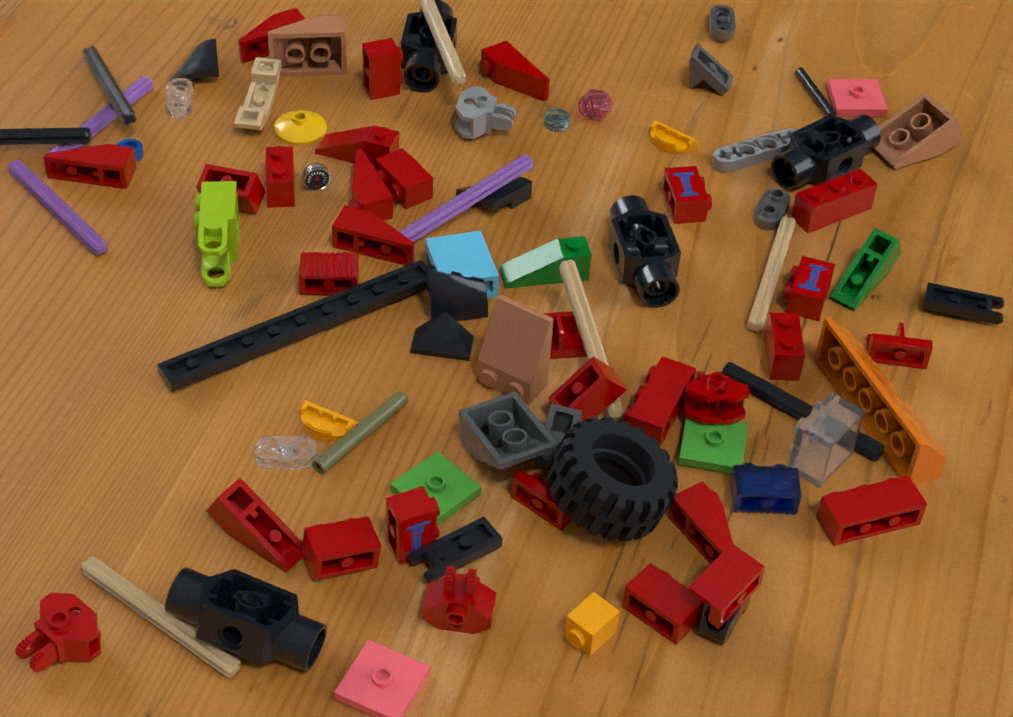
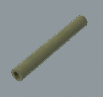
(360, 432)

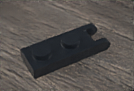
(963, 303)
(457, 548)

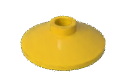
(300, 127)

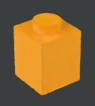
(591, 624)

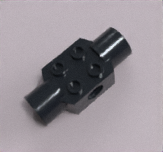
(420, 53)
(825, 150)
(644, 251)
(246, 617)

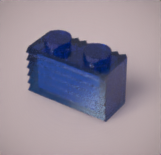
(765, 489)

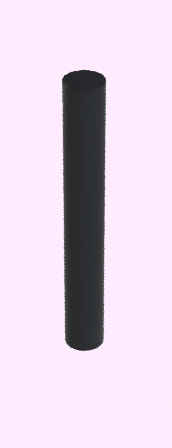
(815, 92)

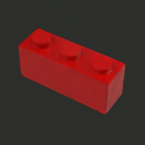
(834, 200)
(660, 399)
(871, 510)

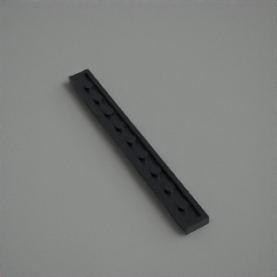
(292, 326)

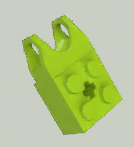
(217, 229)

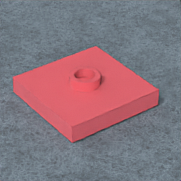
(856, 97)
(382, 682)

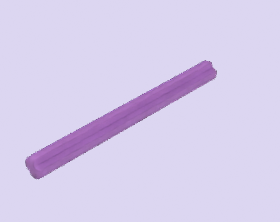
(108, 113)
(468, 198)
(58, 207)

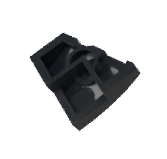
(200, 63)
(510, 195)
(456, 294)

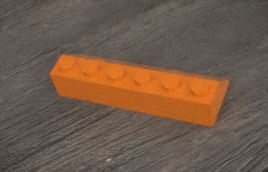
(886, 415)

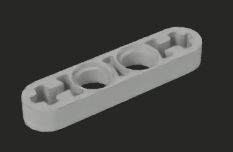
(730, 157)

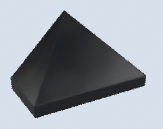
(443, 339)

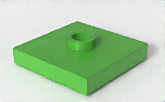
(713, 445)
(442, 481)

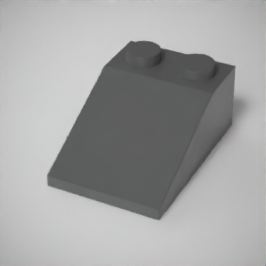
(504, 432)

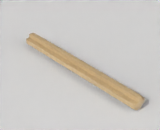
(443, 41)
(771, 274)
(586, 324)
(155, 613)

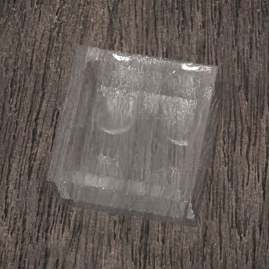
(825, 439)

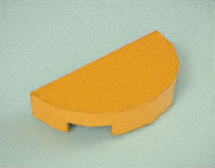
(671, 139)
(325, 423)

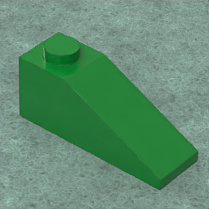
(543, 263)
(867, 269)

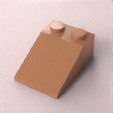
(310, 46)
(918, 133)
(516, 350)

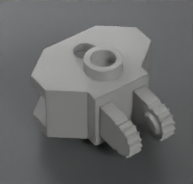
(482, 114)

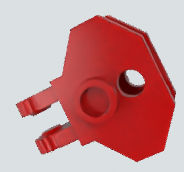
(715, 399)
(459, 603)
(61, 633)

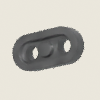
(722, 23)
(771, 209)

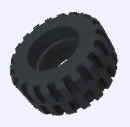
(612, 479)

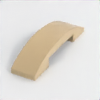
(260, 95)

